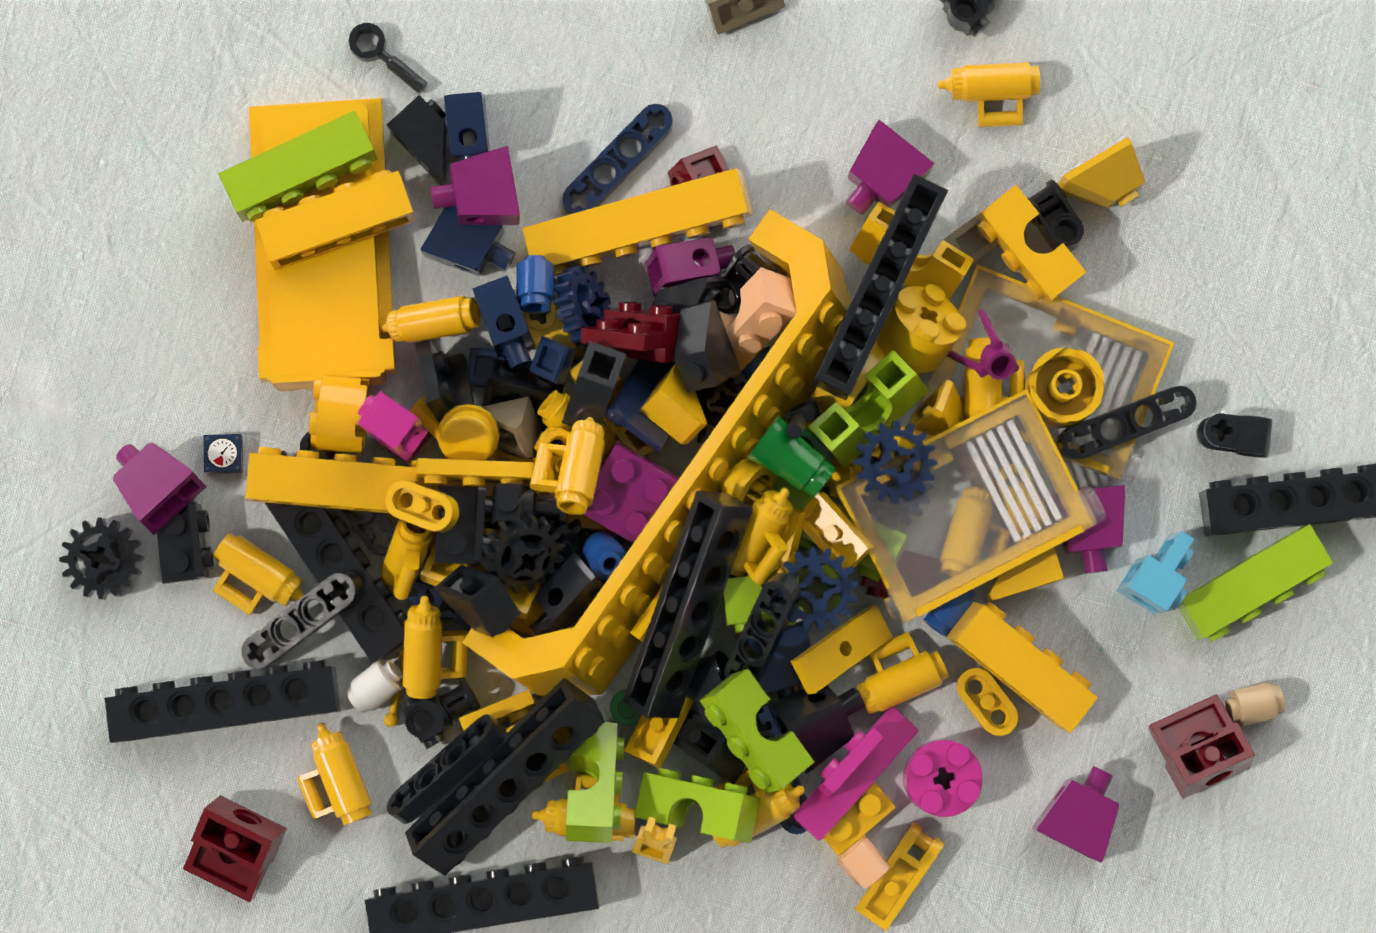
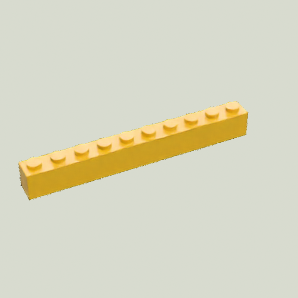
(341, 482)

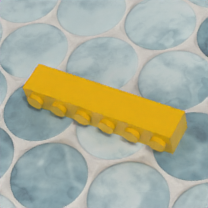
(641, 221)

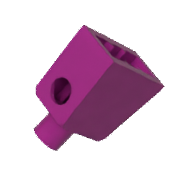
(884, 169)
(481, 190)
(675, 263)
(155, 484)
(1103, 535)
(1081, 815)

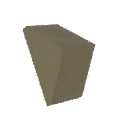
(517, 426)

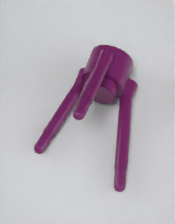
(995, 358)

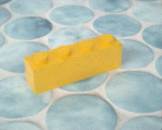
(335, 219)
(1022, 666)

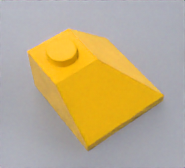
(1106, 177)

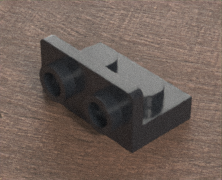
(443, 379)
(510, 385)
(465, 539)
(184, 547)

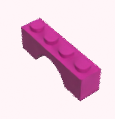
(393, 426)

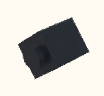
(423, 135)
(703, 347)
(478, 600)
(709, 747)

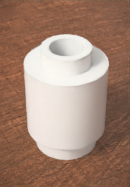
(375, 685)

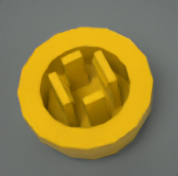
(468, 433)
(748, 481)

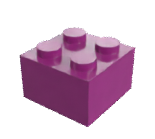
(629, 491)

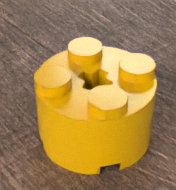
(921, 327)
(1065, 366)
(335, 416)

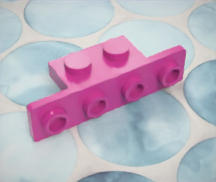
(853, 775)

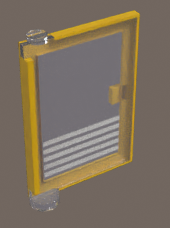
(1127, 355)
(992, 506)

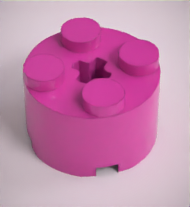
(961, 789)

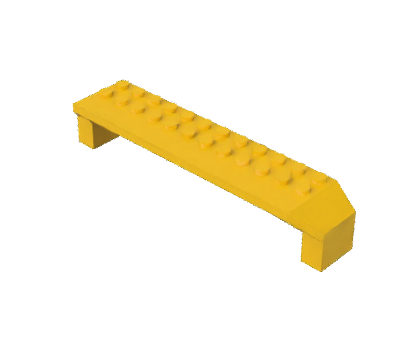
(602, 639)

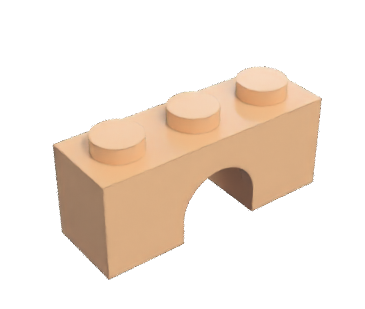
(763, 312)

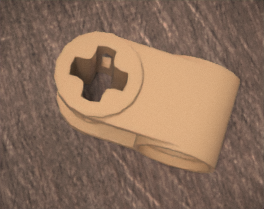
(863, 863)

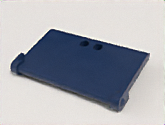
(631, 399)

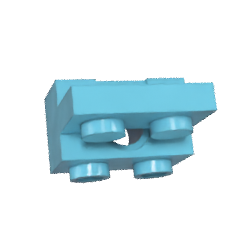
(1154, 581)

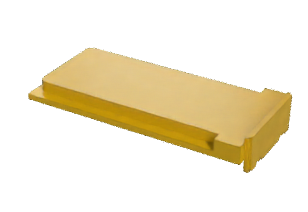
(328, 308)

